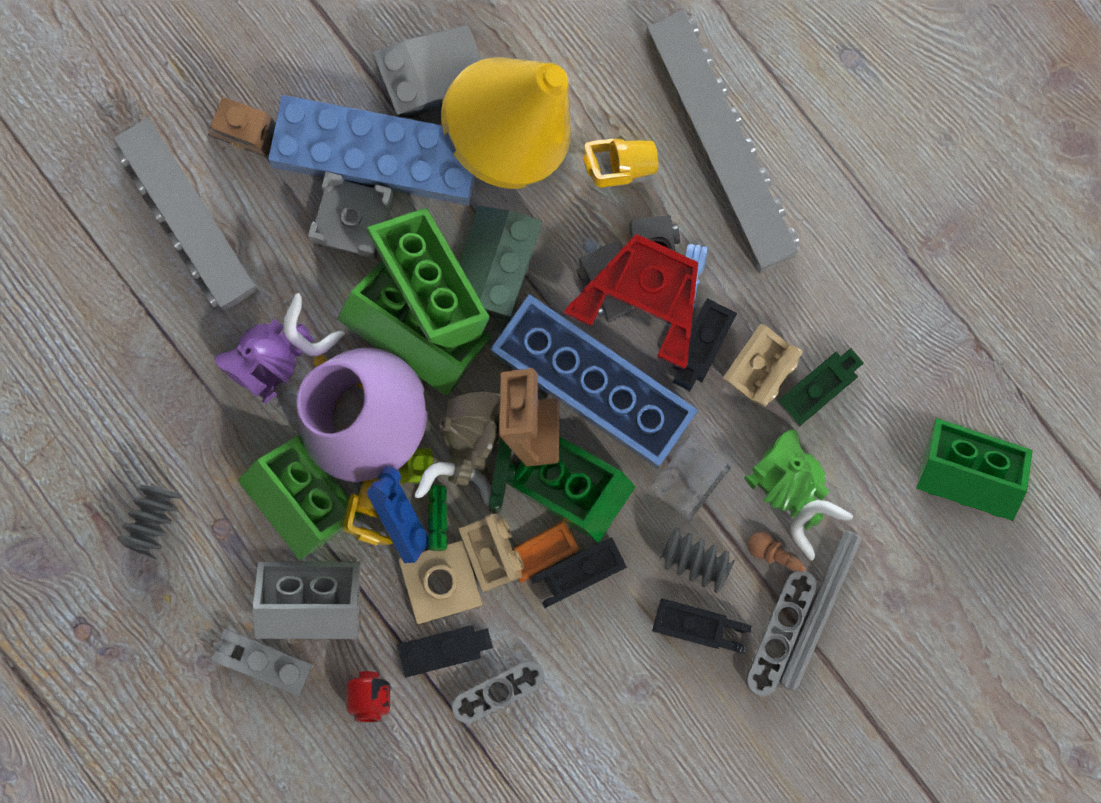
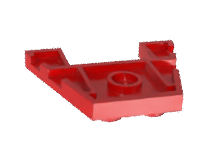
(652, 282)

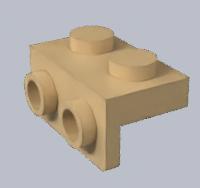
(762, 366)
(491, 552)

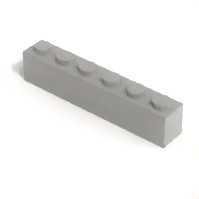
(185, 214)

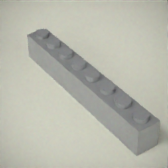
(722, 142)

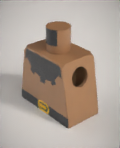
(243, 127)

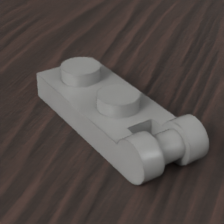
(263, 663)

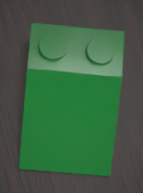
(576, 489)

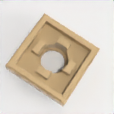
(460, 598)

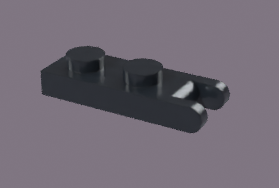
(581, 571)

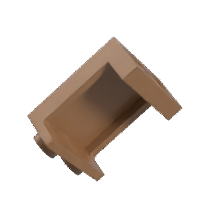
(525, 421)

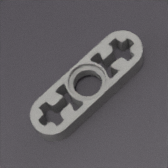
(479, 711)

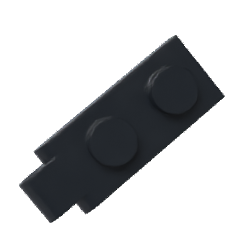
(704, 343)
(443, 650)

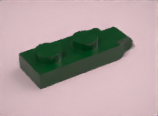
(820, 386)
(503, 474)

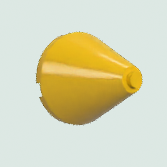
(509, 120)

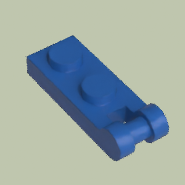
(398, 515)

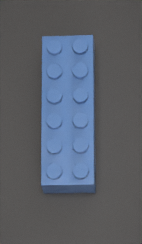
(368, 150)
(594, 381)

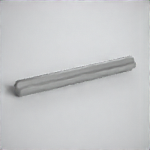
(820, 610)

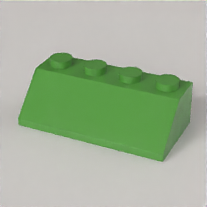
(430, 278)
(385, 320)

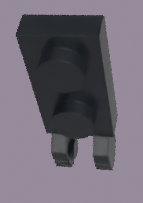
(697, 625)

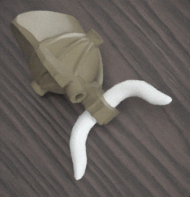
(469, 436)

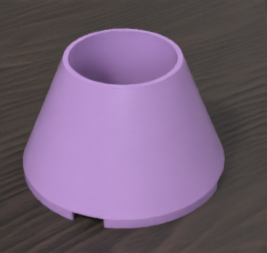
(387, 426)

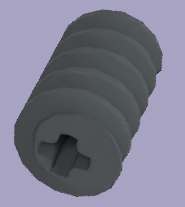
(148, 519)
(696, 560)

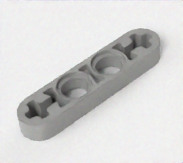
(786, 635)

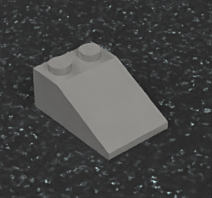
(423, 68)

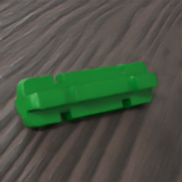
(437, 518)

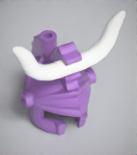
(268, 358)

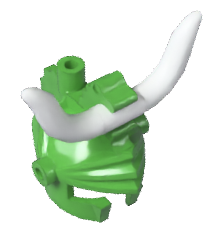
(790, 482)

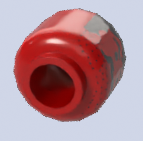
(368, 697)

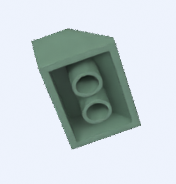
(499, 257)

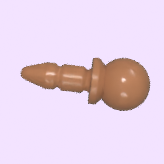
(763, 546)

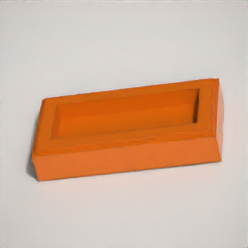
(546, 550)

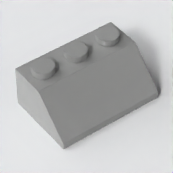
(307, 600)

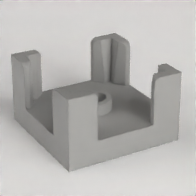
(346, 214)

